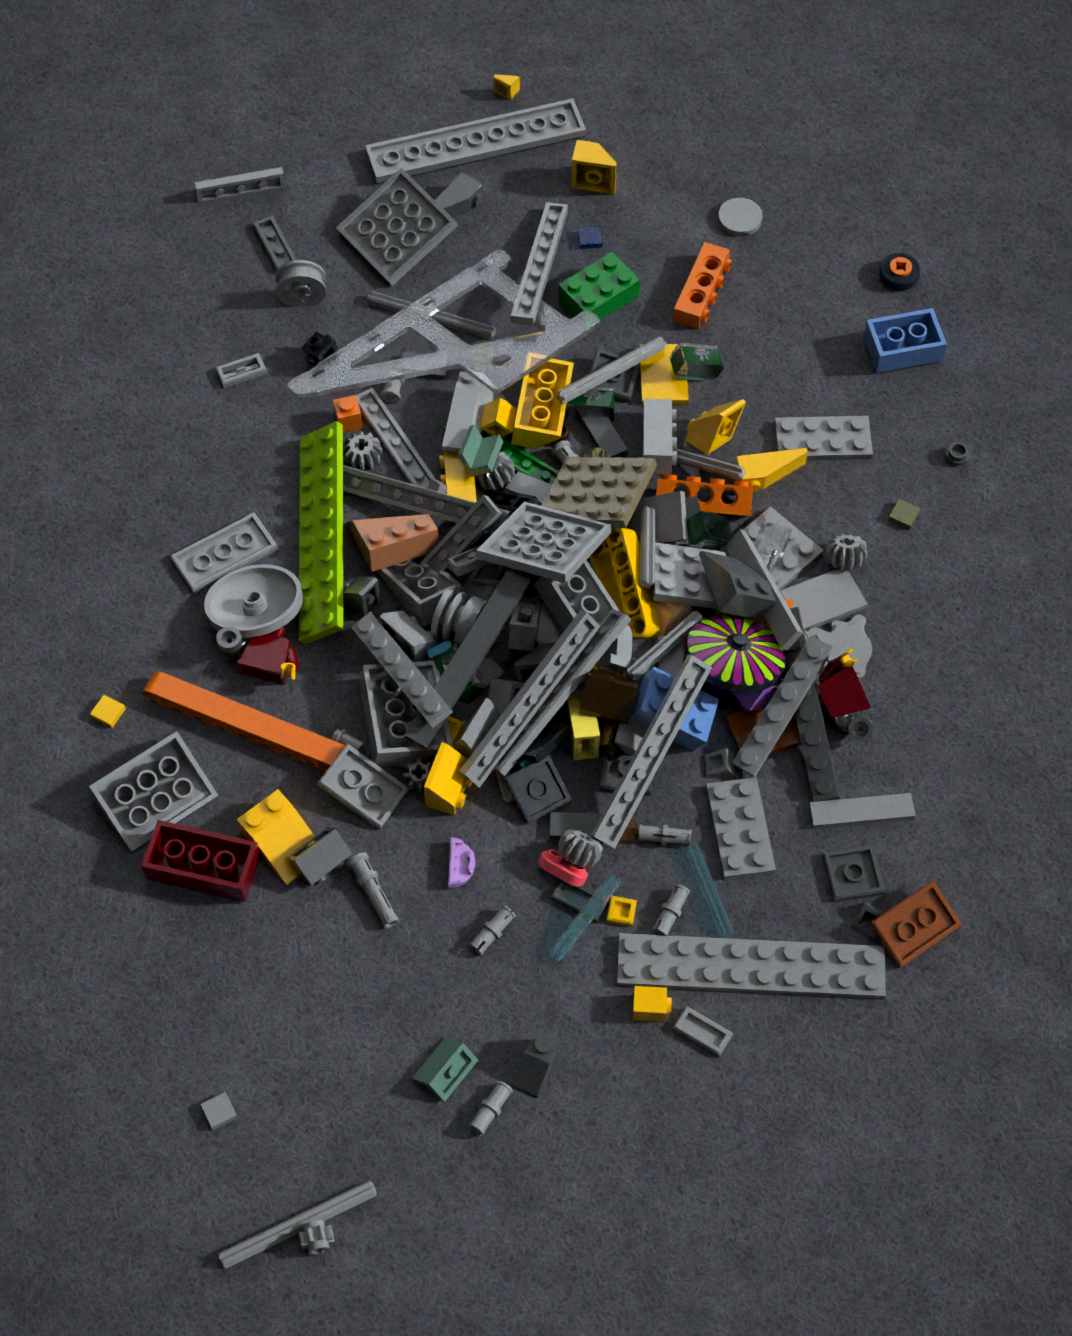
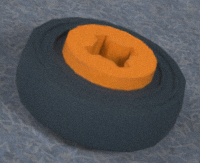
(899, 271)

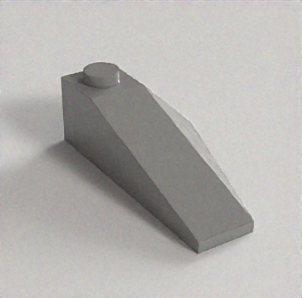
(466, 410)
(417, 588)

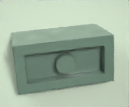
(479, 453)
(446, 1068)

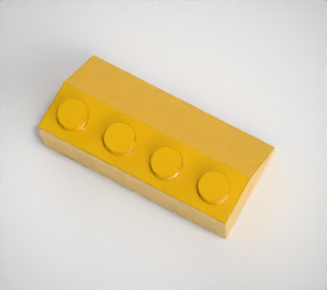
(539, 412)

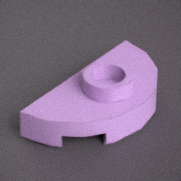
(460, 863)

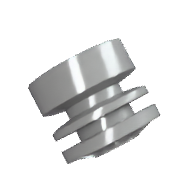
(455, 615)

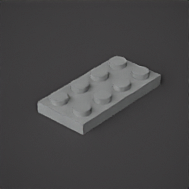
(826, 436)
(740, 828)

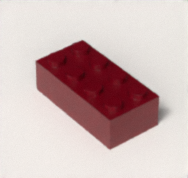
(201, 860)

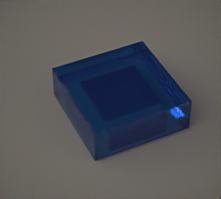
(590, 237)

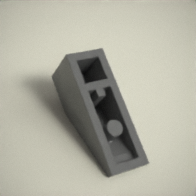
(461, 195)

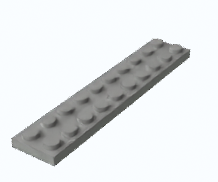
(476, 140)
(751, 966)

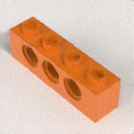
(701, 286)
(740, 506)

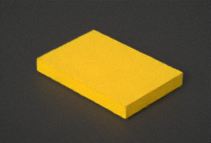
(659, 378)

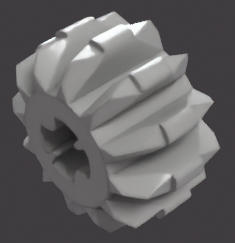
(362, 451)
(500, 475)
(846, 552)
(579, 848)

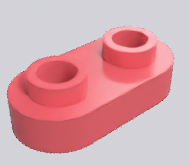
(564, 870)

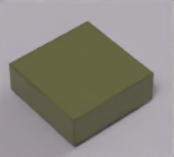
(904, 514)

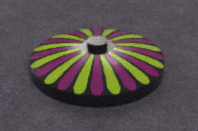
(739, 650)

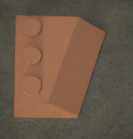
(393, 539)

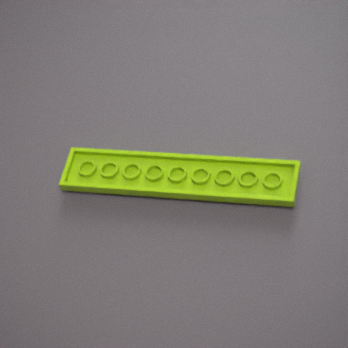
(321, 533)

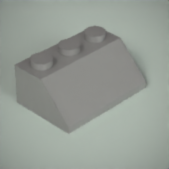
(580, 592)

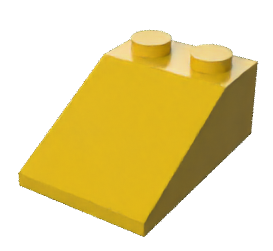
(277, 831)

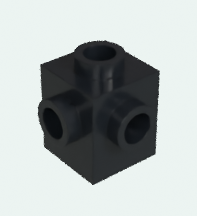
(319, 348)

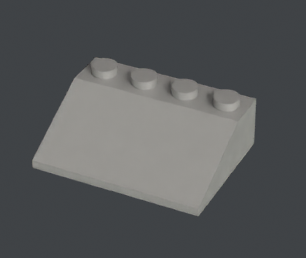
(390, 715)
(151, 787)

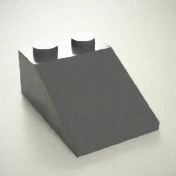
(737, 586)

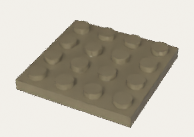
(601, 487)

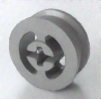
(306, 283)

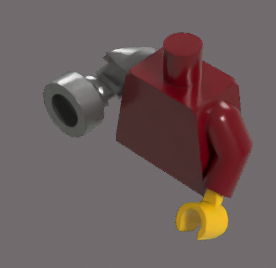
(263, 656)
(844, 695)

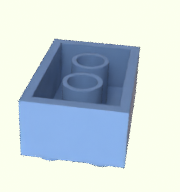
(904, 340)
(650, 694)

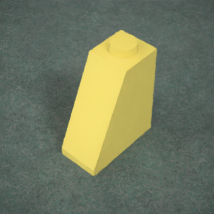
(585, 731)

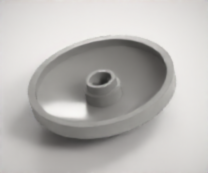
(254, 600)

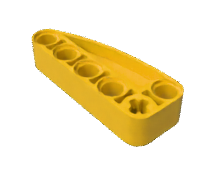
(618, 569)

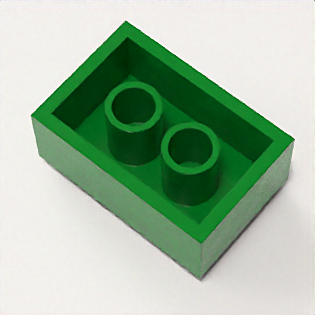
(599, 288)

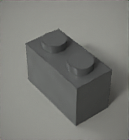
(320, 856)

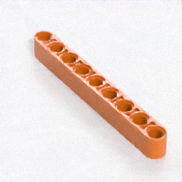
(242, 720)

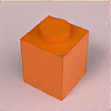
(348, 413)

